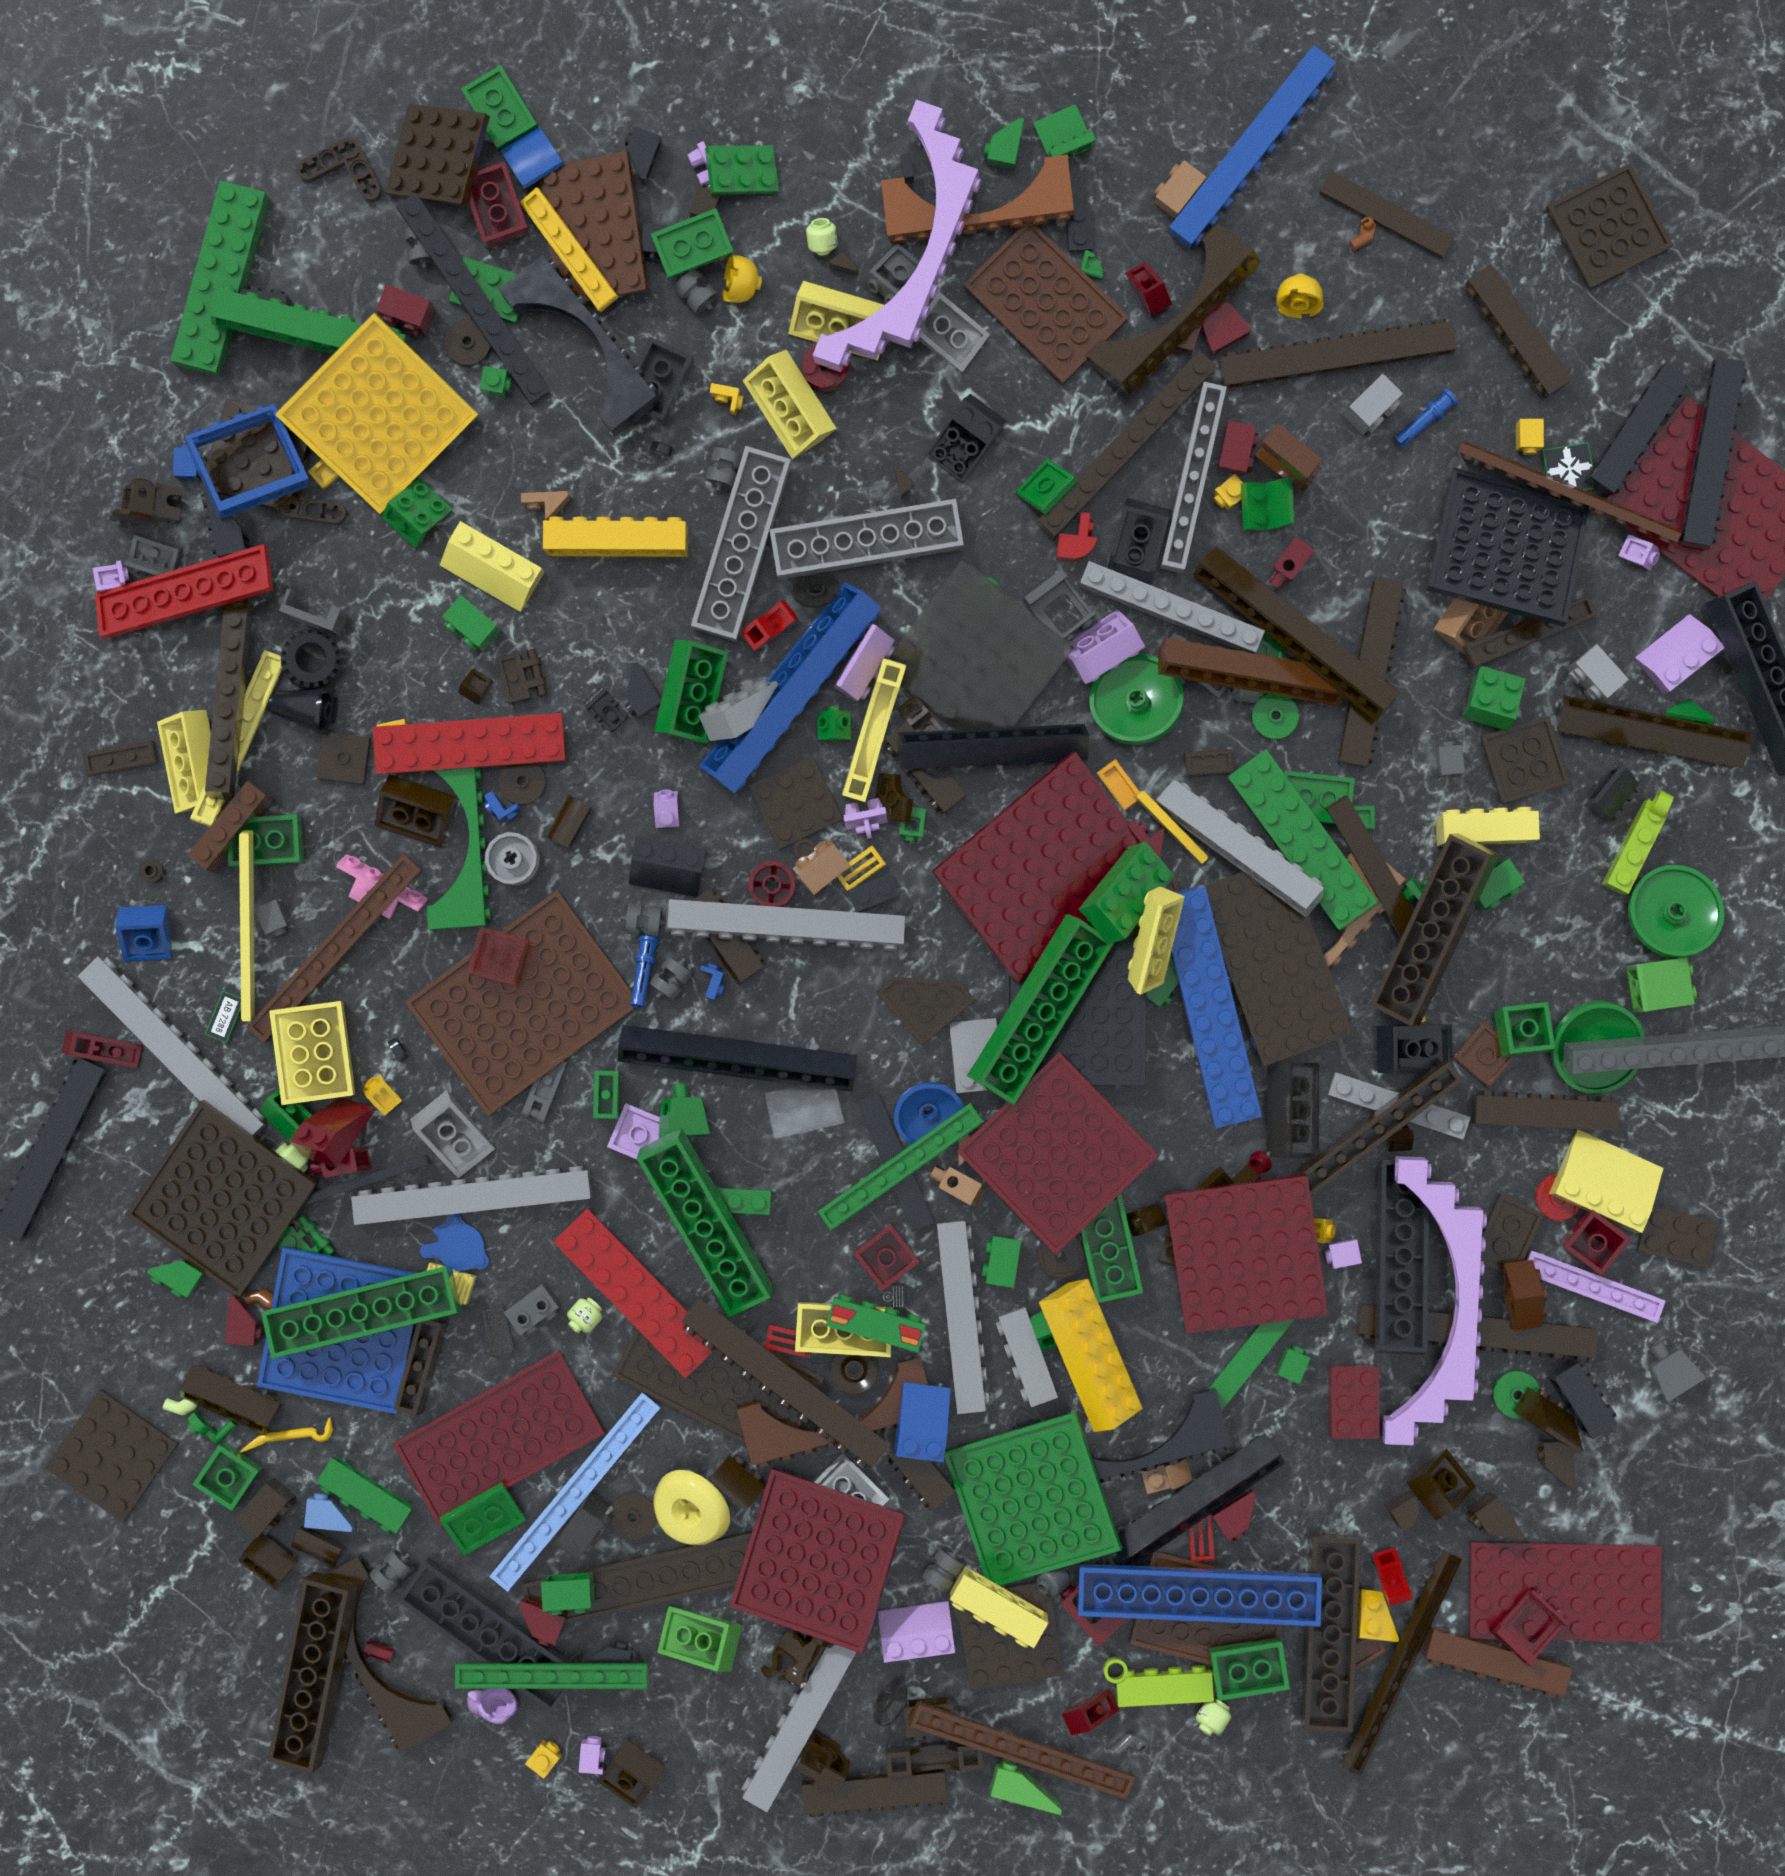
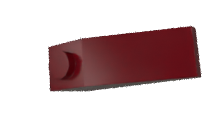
(101, 1049)

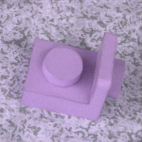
(1640, 552)

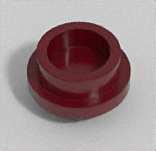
(1260, 1162)

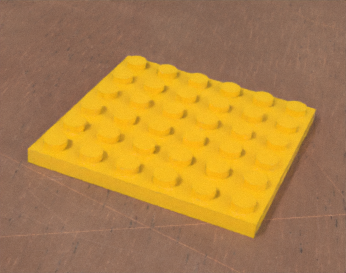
(376, 413)

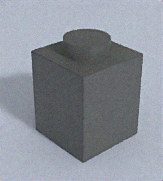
(1449, 759)
(272, 918)

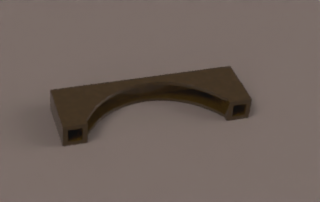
(1133, 359)
(406, 1717)

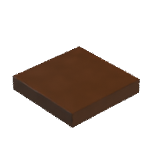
(1482, 1055)

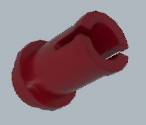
(378, 1651)

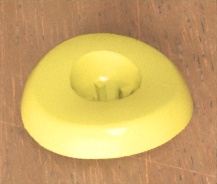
(690, 1508)

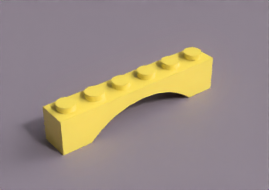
(873, 729)

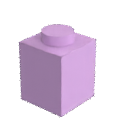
(1342, 1253)

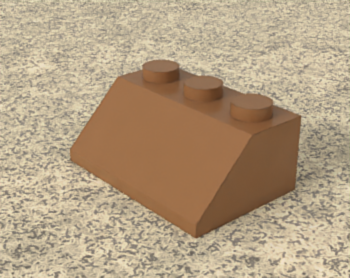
(1468, 622)

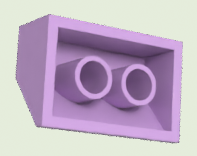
(1104, 646)
(1679, 653)
(864, 663)
(916, 1631)

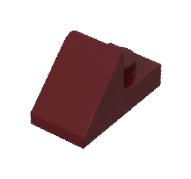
(1141, 832)

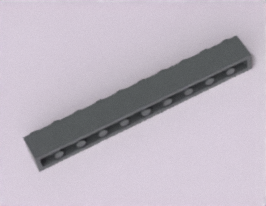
(1674, 1049)

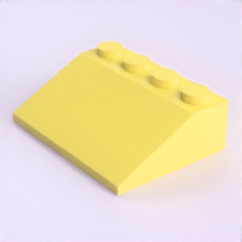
(312, 1053)
(1607, 1181)

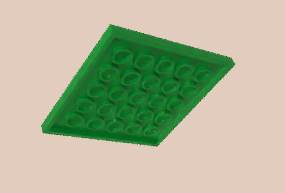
(1032, 1500)

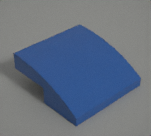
(531, 157)

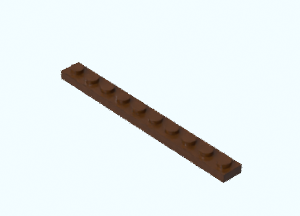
(1578, 496)
(337, 943)
(1021, 1750)

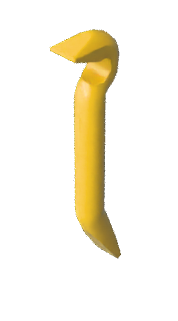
(292, 1434)

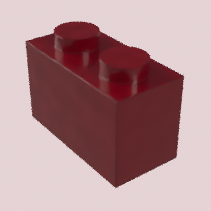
(1237, 447)

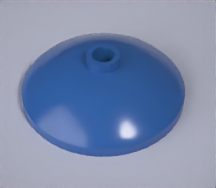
(909, 1113)

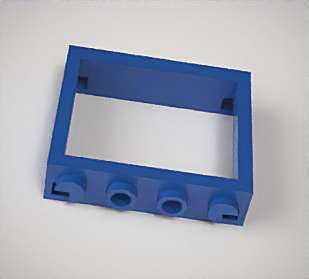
(259, 495)

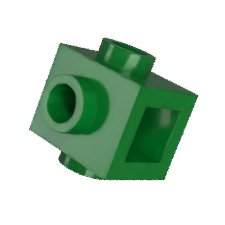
(834, 724)

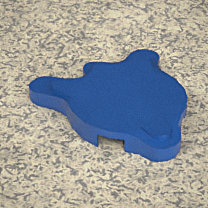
(457, 1245)

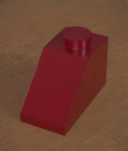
(1149, 288)
(242, 1324)
(1235, 1516)
(540, 1623)
(1090, 1712)

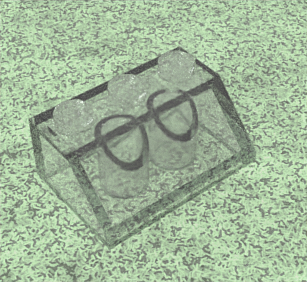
(802, 1109)

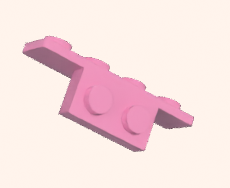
(368, 876)

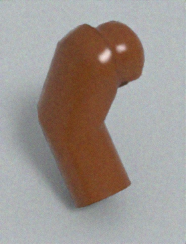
(1366, 235)
(262, 1296)

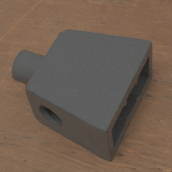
(1673, 1371)

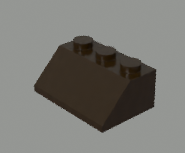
(414, 810)

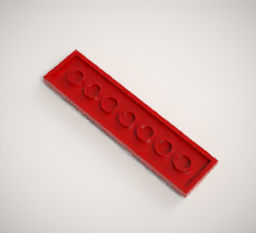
(184, 591)
(469, 743)
(632, 1290)

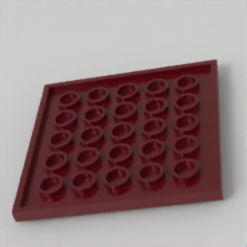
(1058, 1153)
(1246, 1254)
(817, 1560)

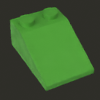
(700, 1639)
(1016, 1785)

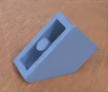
(327, 1514)

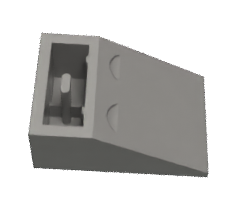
(737, 711)

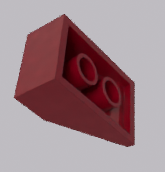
(331, 1131)

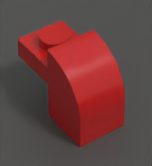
(1077, 547)
(769, 626)
(1391, 1576)

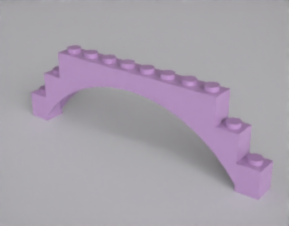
(903, 314)
(1455, 1371)

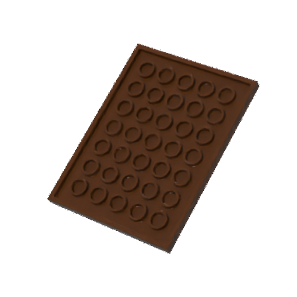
(512, 1035)

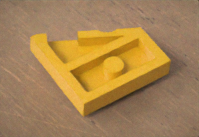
(1374, 1617)

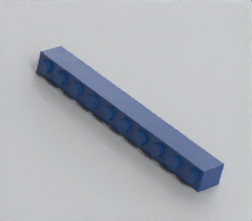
(1251, 148)

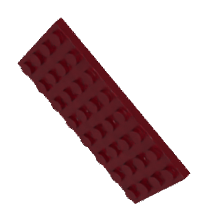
(499, 1436)
(1601, 1588)

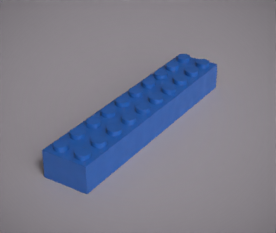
(798, 680)
(1212, 1013)
(1200, 1594)

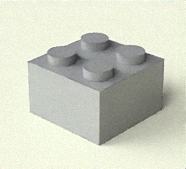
(1372, 404)
(1596, 674)

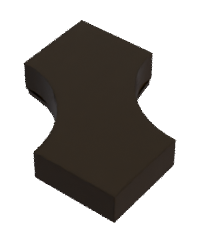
(897, 804)

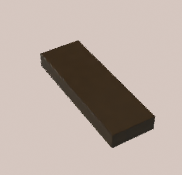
(120, 758)

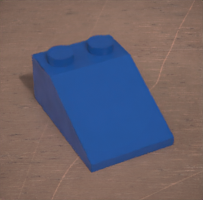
(922, 1422)

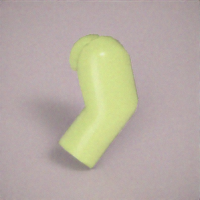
(180, 1408)

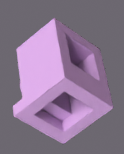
(591, 1755)

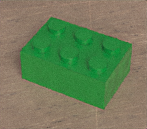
(275, 841)
(1249, 1668)

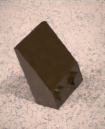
(1549, 1417)

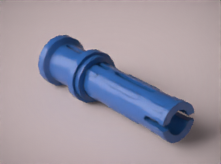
(1433, 412)
(644, 958)

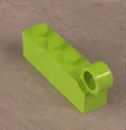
(1638, 843)
(1161, 1687)

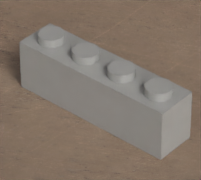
(1027, 1356)

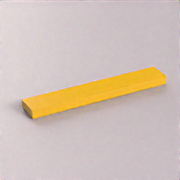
(569, 249)

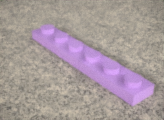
(1597, 1287)

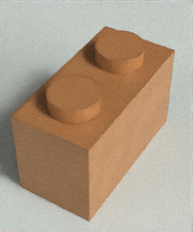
(1179, 189)
(820, 866)

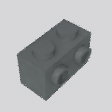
(532, 1309)

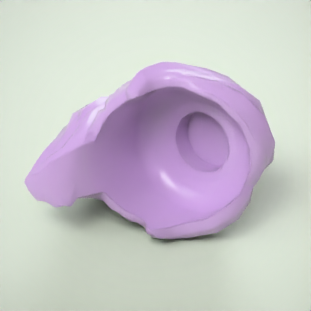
(492, 1704)

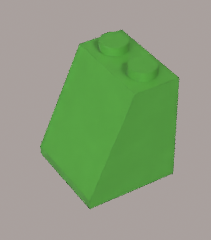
(1661, 985)

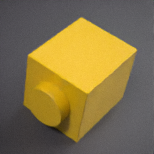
(1529, 436)

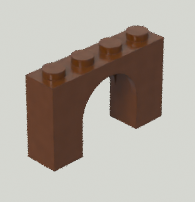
(1288, 457)
(212, 848)

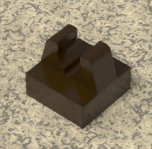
(1401, 1140)

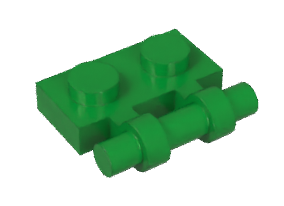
(296, 1240)

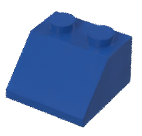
(144, 933)

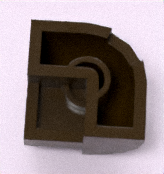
(823, 1762)

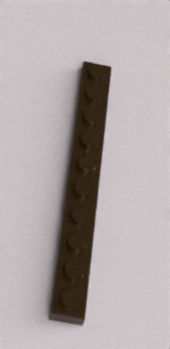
(1401, 1663)

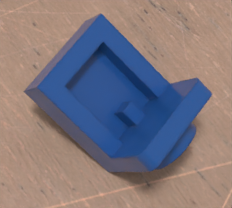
(494, 806)
(716, 986)

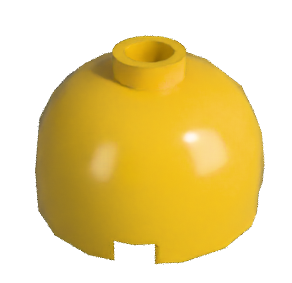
(741, 279)
(1299, 296)

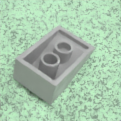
(951, 333)
(967, 1043)
(451, 1134)
(850, 1479)

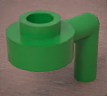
(199, 1424)

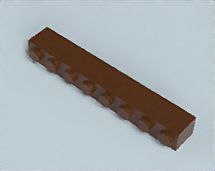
(1244, 671)

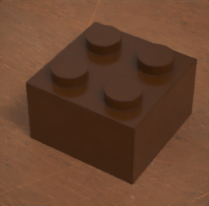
(1524, 1294)

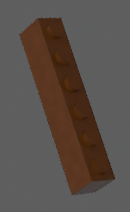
(1495, 1661)

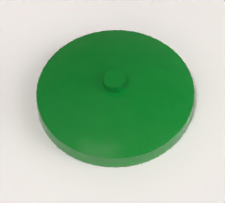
(1135, 702)
(1676, 911)
(1590, 1023)

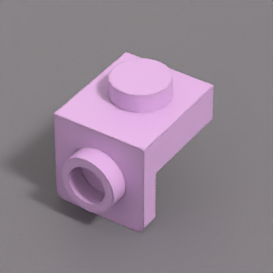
(110, 576)
(666, 808)

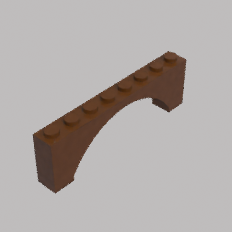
(771, 1439)

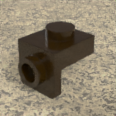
(1146, 1219)

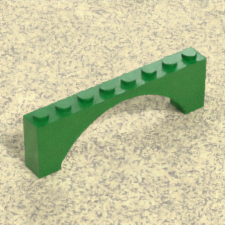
(466, 900)

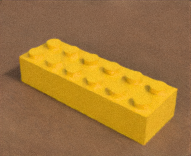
(615, 538)
(1090, 1355)

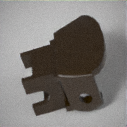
(147, 503)

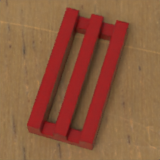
(784, 1340)
(1202, 1557)

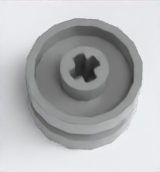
(504, 847)

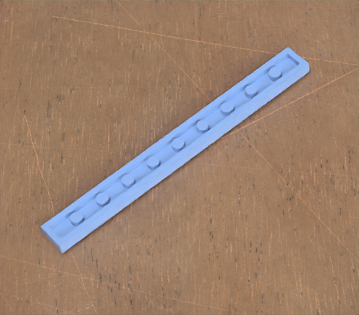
(575, 1491)

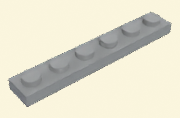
(1376, 1097)

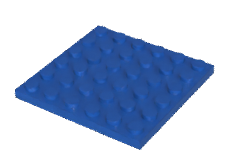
(352, 1372)

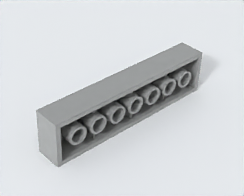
(866, 539)
(741, 544)

